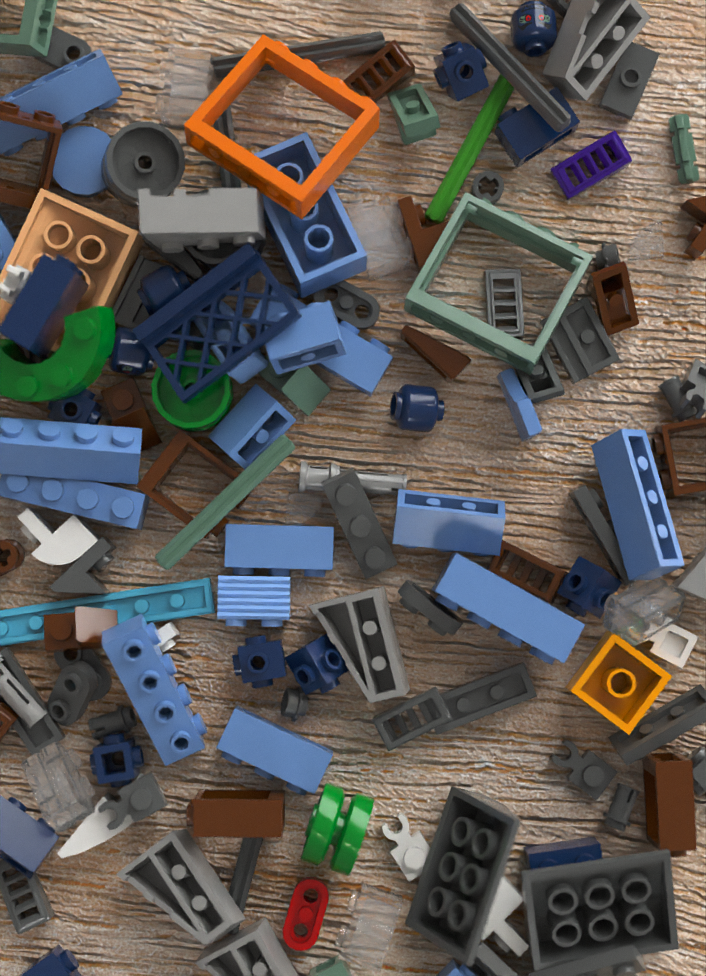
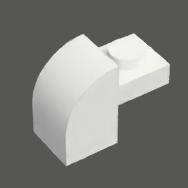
(58, 546)
(506, 935)

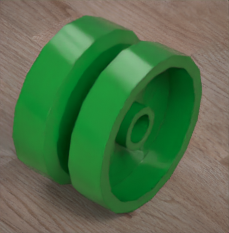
(203, 410)
(338, 829)

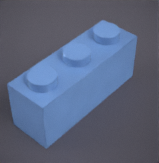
(449, 522)
(279, 549)
(274, 751)

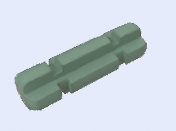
(683, 149)

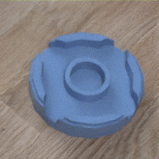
(79, 161)

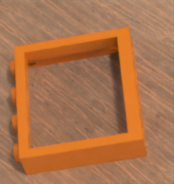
(253, 170)

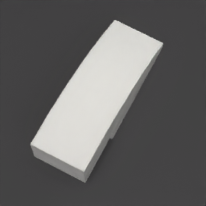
(94, 829)

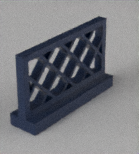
(198, 299)

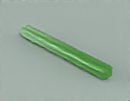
(469, 150)

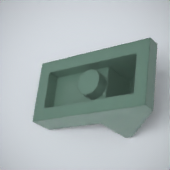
(414, 114)
(298, 386)

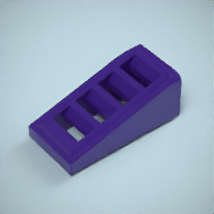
(619, 152)

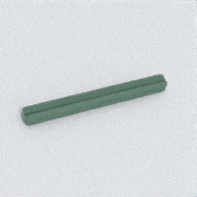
(225, 502)

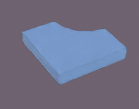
(519, 405)

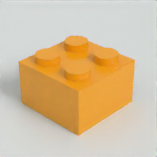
(618, 681)

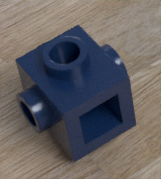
(460, 70)
(87, 412)
(588, 588)
(270, 651)
(317, 665)
(107, 769)

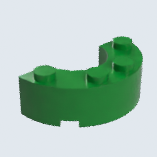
(72, 368)

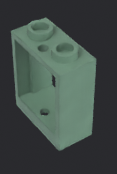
(34, 30)

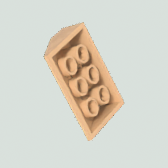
(88, 239)

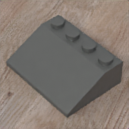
(463, 872)
(599, 908)

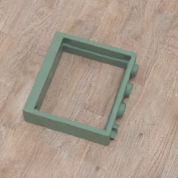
(472, 330)

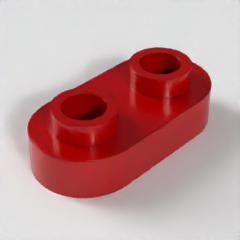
(305, 912)

